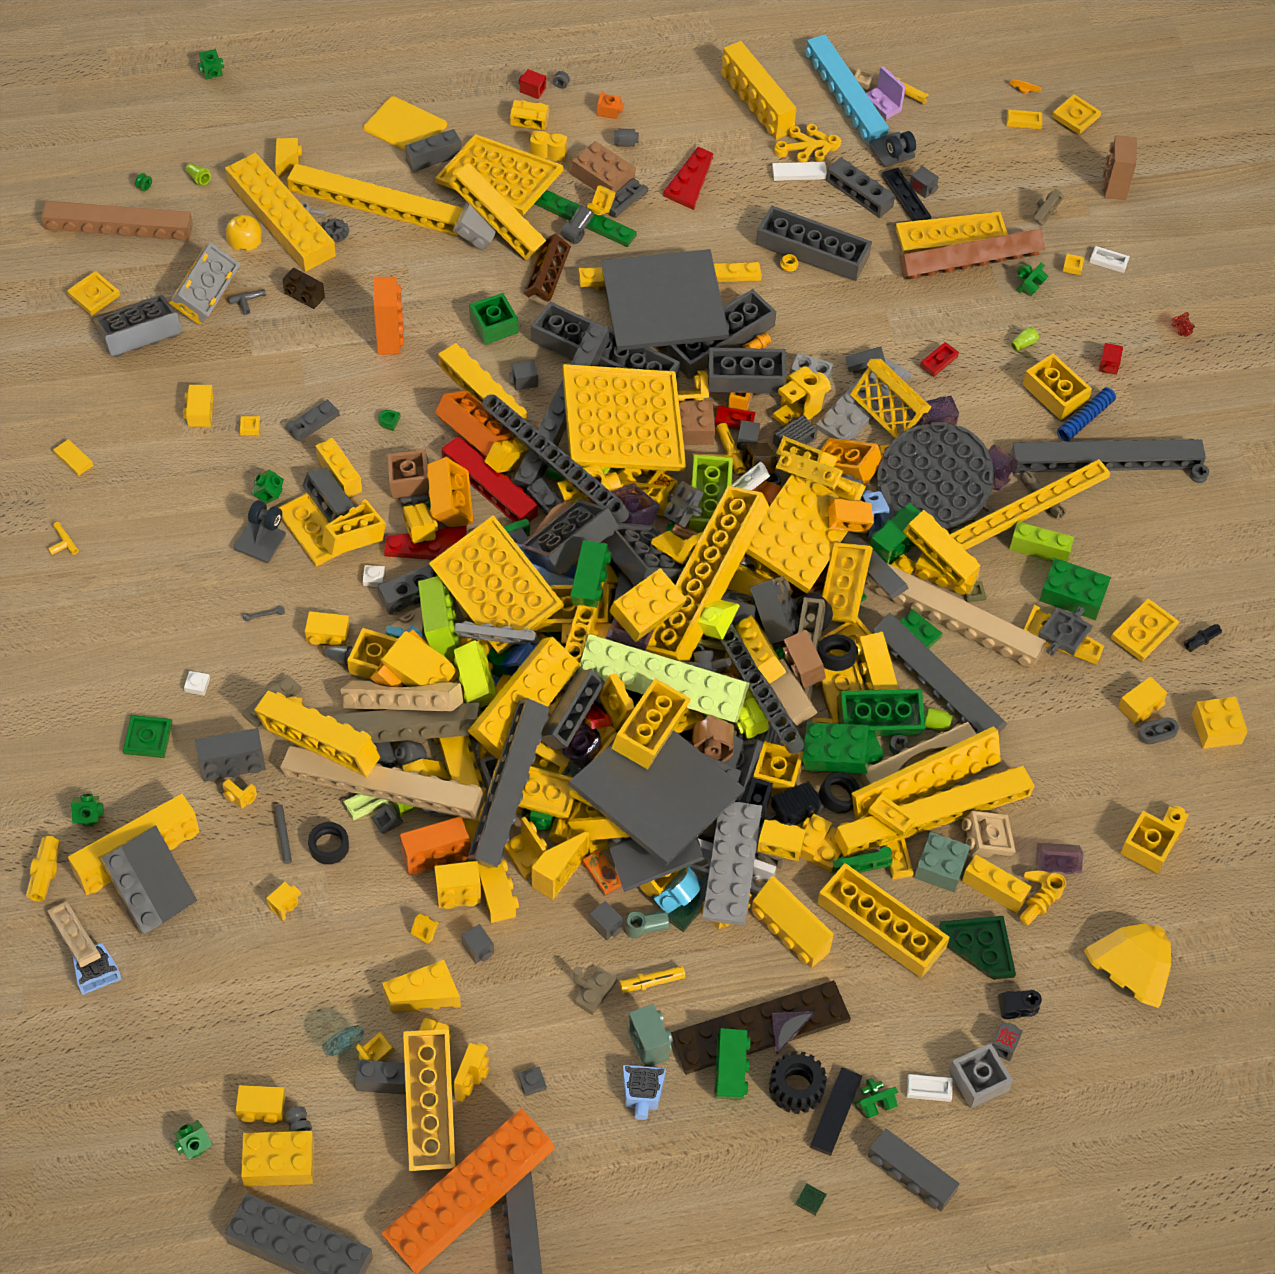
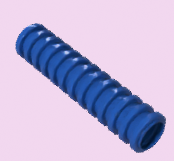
(1086, 414)

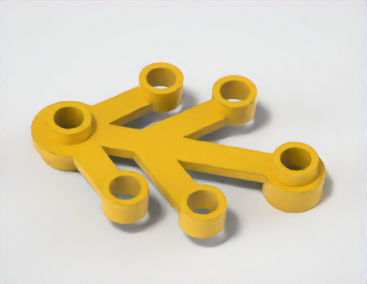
(828, 142)

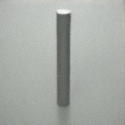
(283, 834)

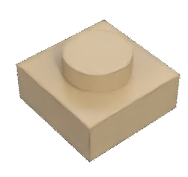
(864, 78)

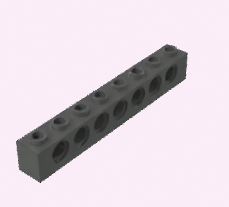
(391, 591)

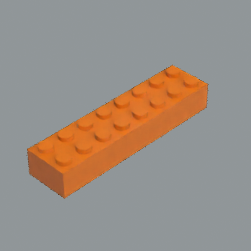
(468, 1191)

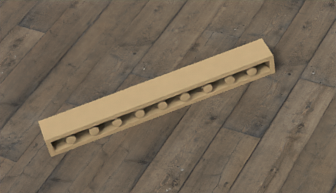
(966, 619)
(386, 784)

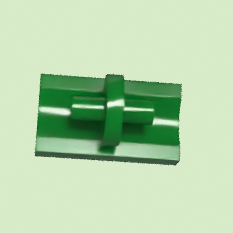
(1037, 274)
(886, 1096)

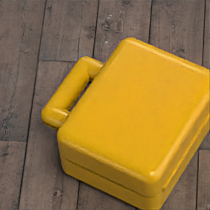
(403, 123)

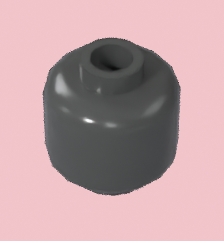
(409, 752)

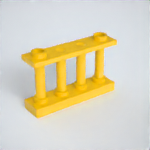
(821, 474)

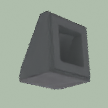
(387, 819)

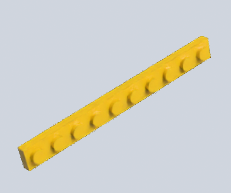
(724, 272)
(1031, 505)

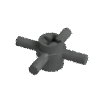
(706, 660)

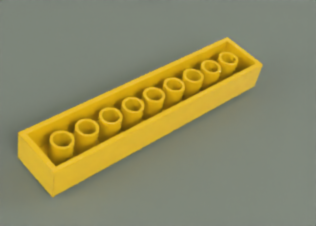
(710, 570)

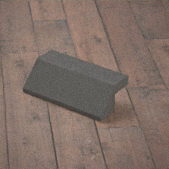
(745, 760)

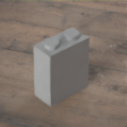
(474, 227)

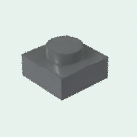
(532, 1081)

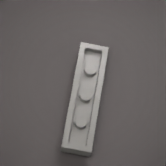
(490, 633)

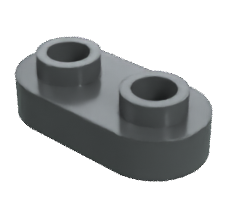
(1157, 731)

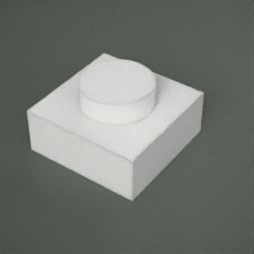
(373, 575)
(197, 683)

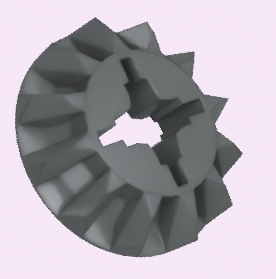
(341, 232)

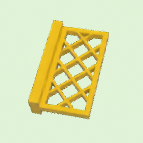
(897, 386)

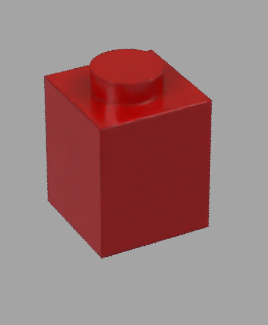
(532, 83)
(1110, 358)

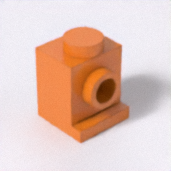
(609, 106)

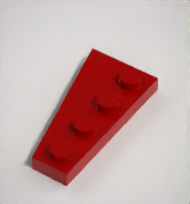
(689, 180)
(403, 546)

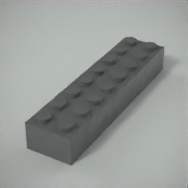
(564, 330)

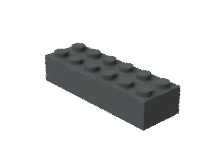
(813, 242)
(744, 319)
(294, 1241)

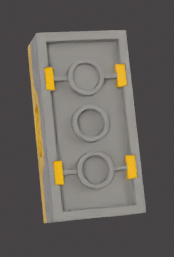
(204, 283)

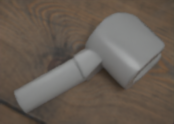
(311, 210)

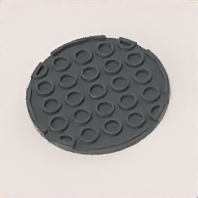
(938, 471)

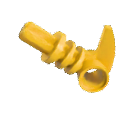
(1045, 896)

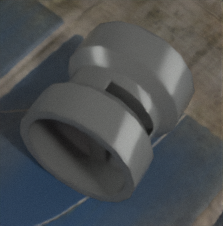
(297, 1119)

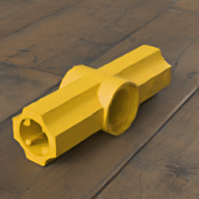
(43, 869)

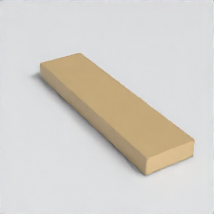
(74, 934)

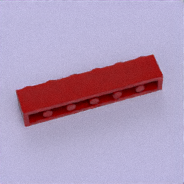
(490, 484)

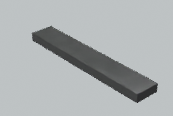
(879, 569)

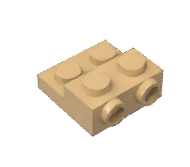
(988, 834)

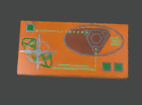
(602, 872)

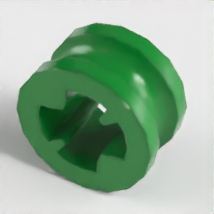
(143, 182)

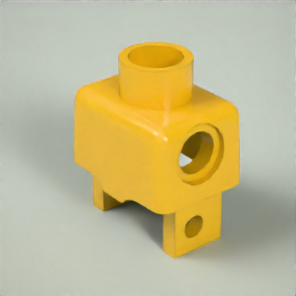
(802, 387)
(609, 480)

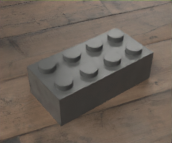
(746, 370)

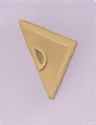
(412, 618)

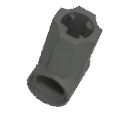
(574, 229)

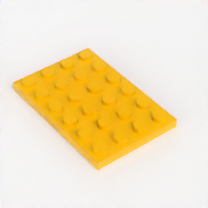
(512, 172)
(796, 532)
(496, 581)

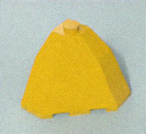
(1135, 958)

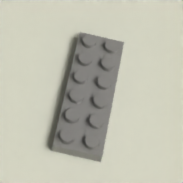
(847, 416)
(732, 864)

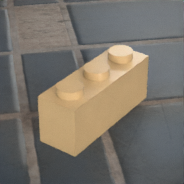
(793, 696)

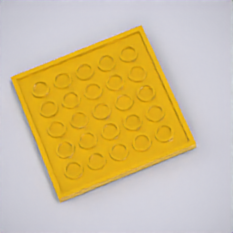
(623, 418)

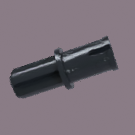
(1202, 637)

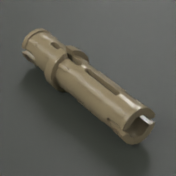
(1034, 485)

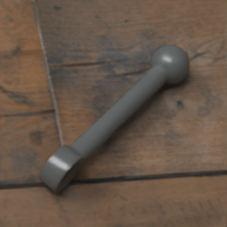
(280, 611)

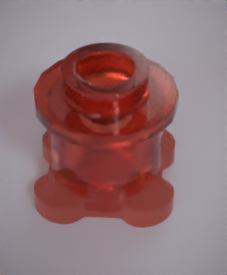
(1183, 324)

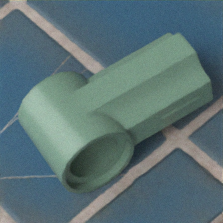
(648, 923)

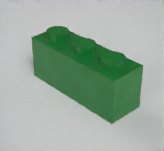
(590, 574)
(731, 1064)

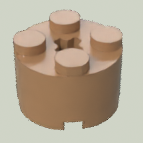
(714, 738)

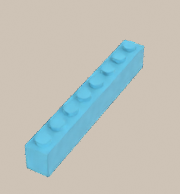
(846, 88)

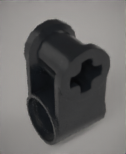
(1018, 1004)

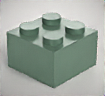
(942, 862)
(649, 1035)

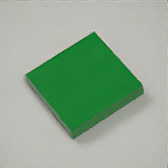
(147, 736)

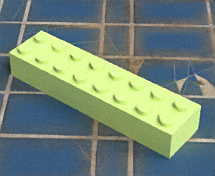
(637, 668)

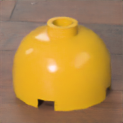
(243, 233)

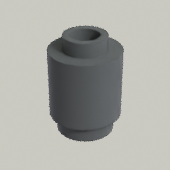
(626, 137)
(387, 754)

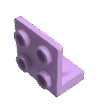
(888, 94)

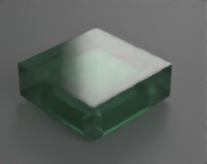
(811, 1199)

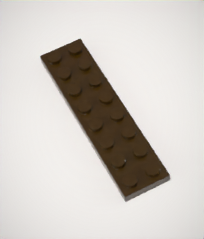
(698, 1043)

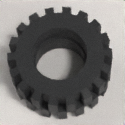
(802, 1066)

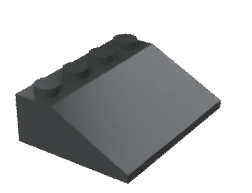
(137, 325)
(560, 541)
(637, 556)
(639, 867)
(148, 879)

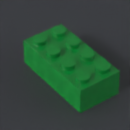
(883, 710)

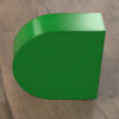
(388, 419)

